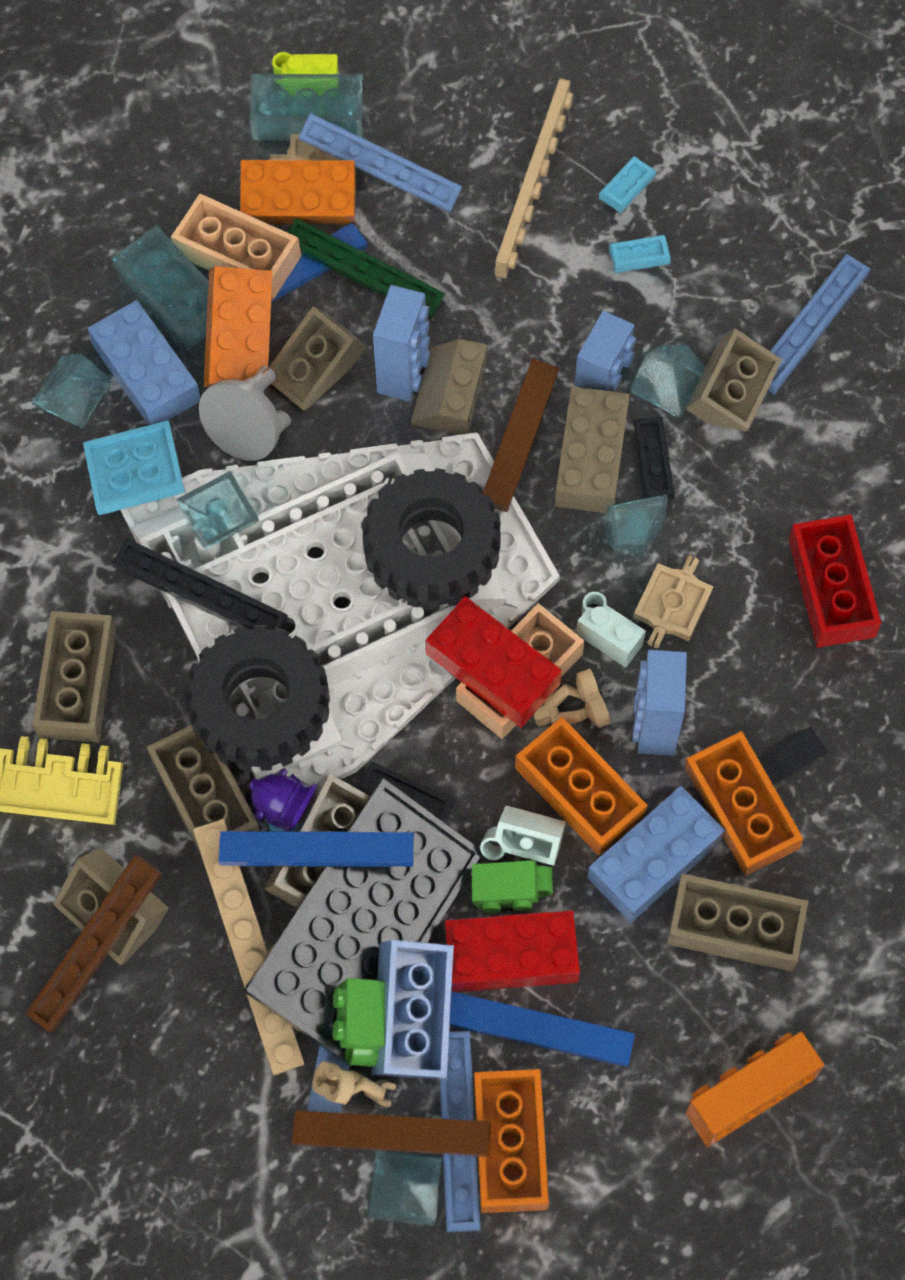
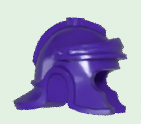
(280, 799)

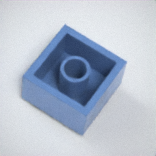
(605, 353)

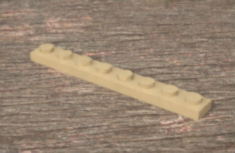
(531, 186)
(246, 945)

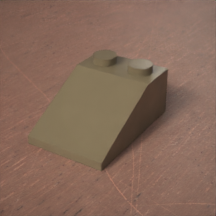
(315, 358)

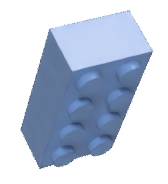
(401, 343)
(144, 364)
(659, 702)
(655, 854)
(415, 1009)

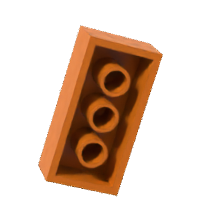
(299, 189)
(237, 323)
(580, 786)
(743, 803)
(754, 1088)
(516, 1166)

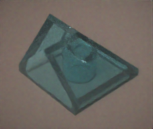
(668, 377)
(72, 389)
(217, 510)
(635, 524)
(405, 1188)

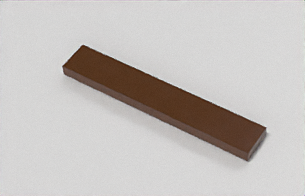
(520, 433)
(94, 943)
(391, 1133)

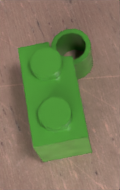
(510, 885)
(360, 1020)

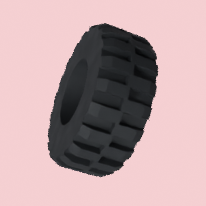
(426, 498)
(248, 656)

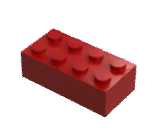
(834, 581)
(493, 661)
(513, 951)

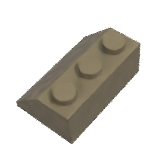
(734, 382)
(450, 387)
(87, 888)

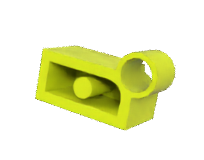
(305, 63)

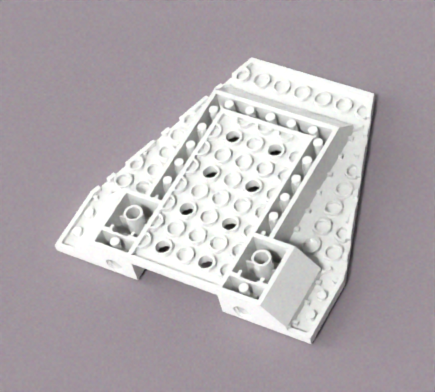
(376, 643)

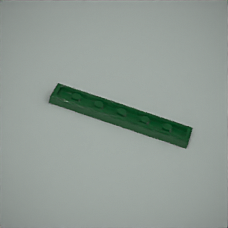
(359, 265)

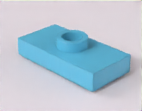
(627, 184)
(639, 254)

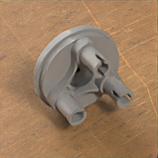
(242, 417)

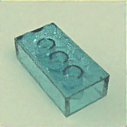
(285, 100)
(166, 285)

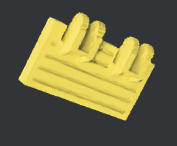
(56, 789)

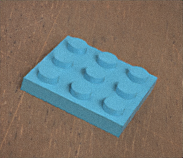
(133, 467)

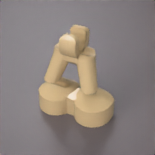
(586, 691)
(340, 1085)

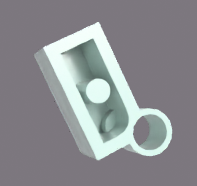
(609, 630)
(525, 836)

